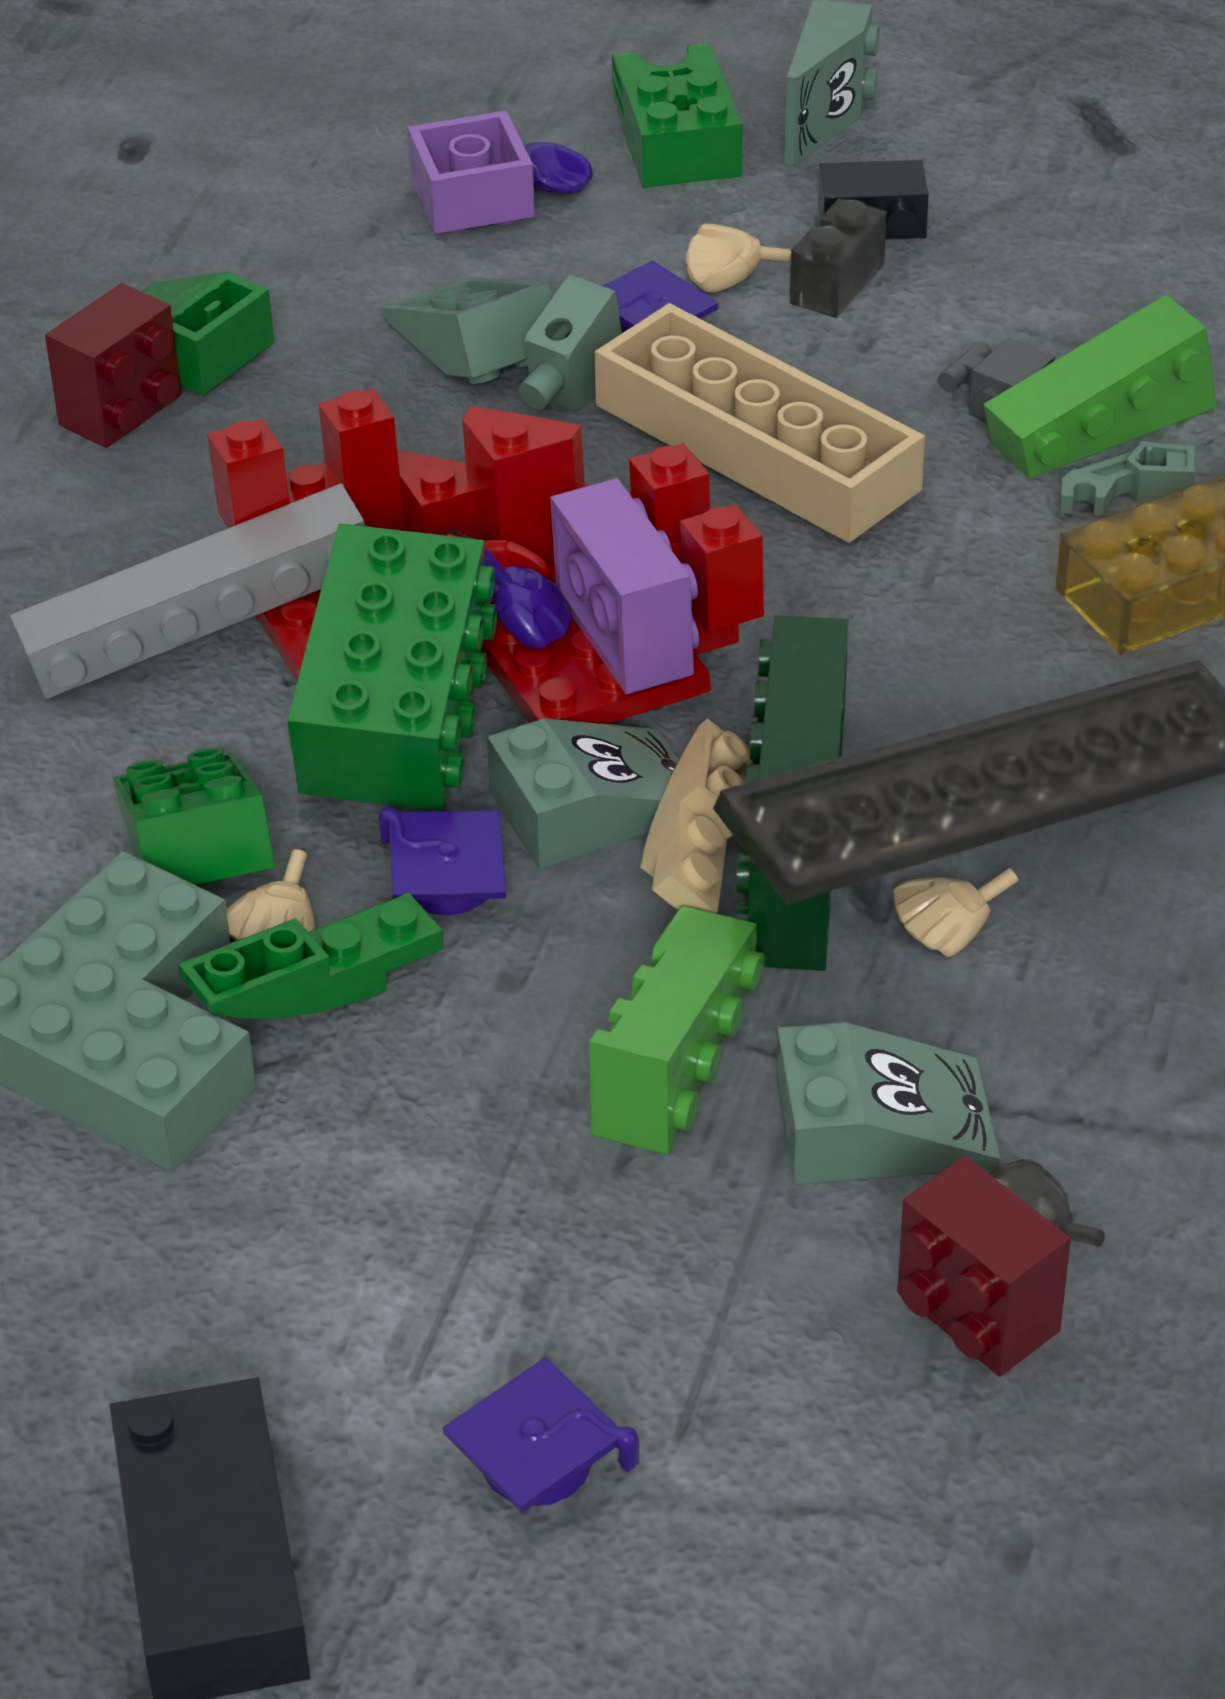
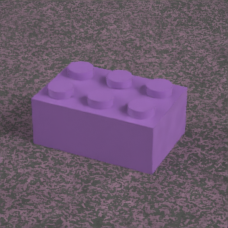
(624, 585)

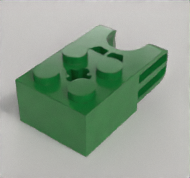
(678, 118)

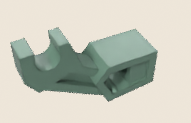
(1143, 474)

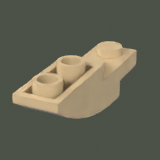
(687, 835)

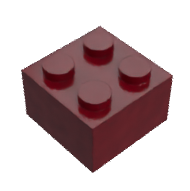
(113, 364)
(982, 1265)

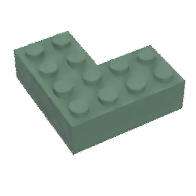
(104, 1021)

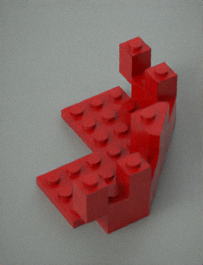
(502, 495)

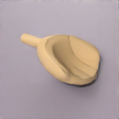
(726, 256)
(273, 903)
(947, 911)

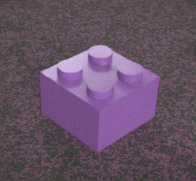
(471, 172)

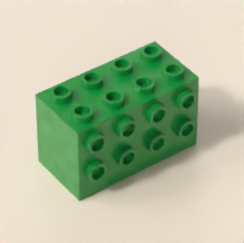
(392, 668)

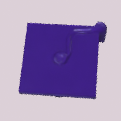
(653, 287)
(445, 857)
(539, 1437)

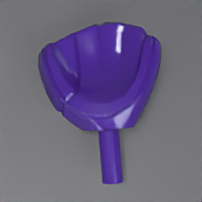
(558, 168)
(529, 604)

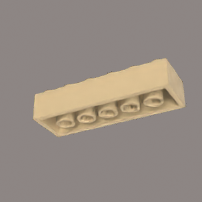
(760, 421)

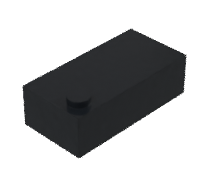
(208, 1542)

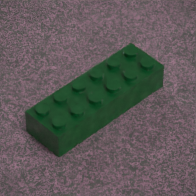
(796, 727)

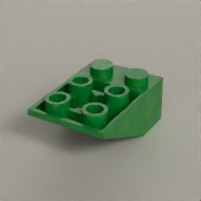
(216, 325)
(196, 816)

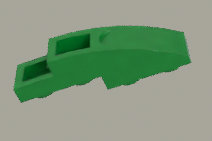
(306, 972)

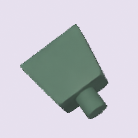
(564, 344)

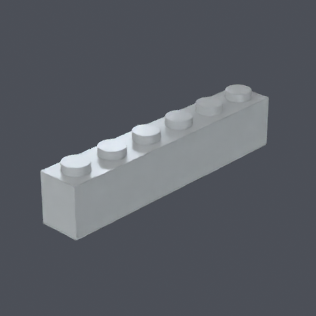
(183, 593)

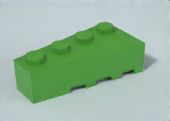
(1107, 391)
(672, 1029)

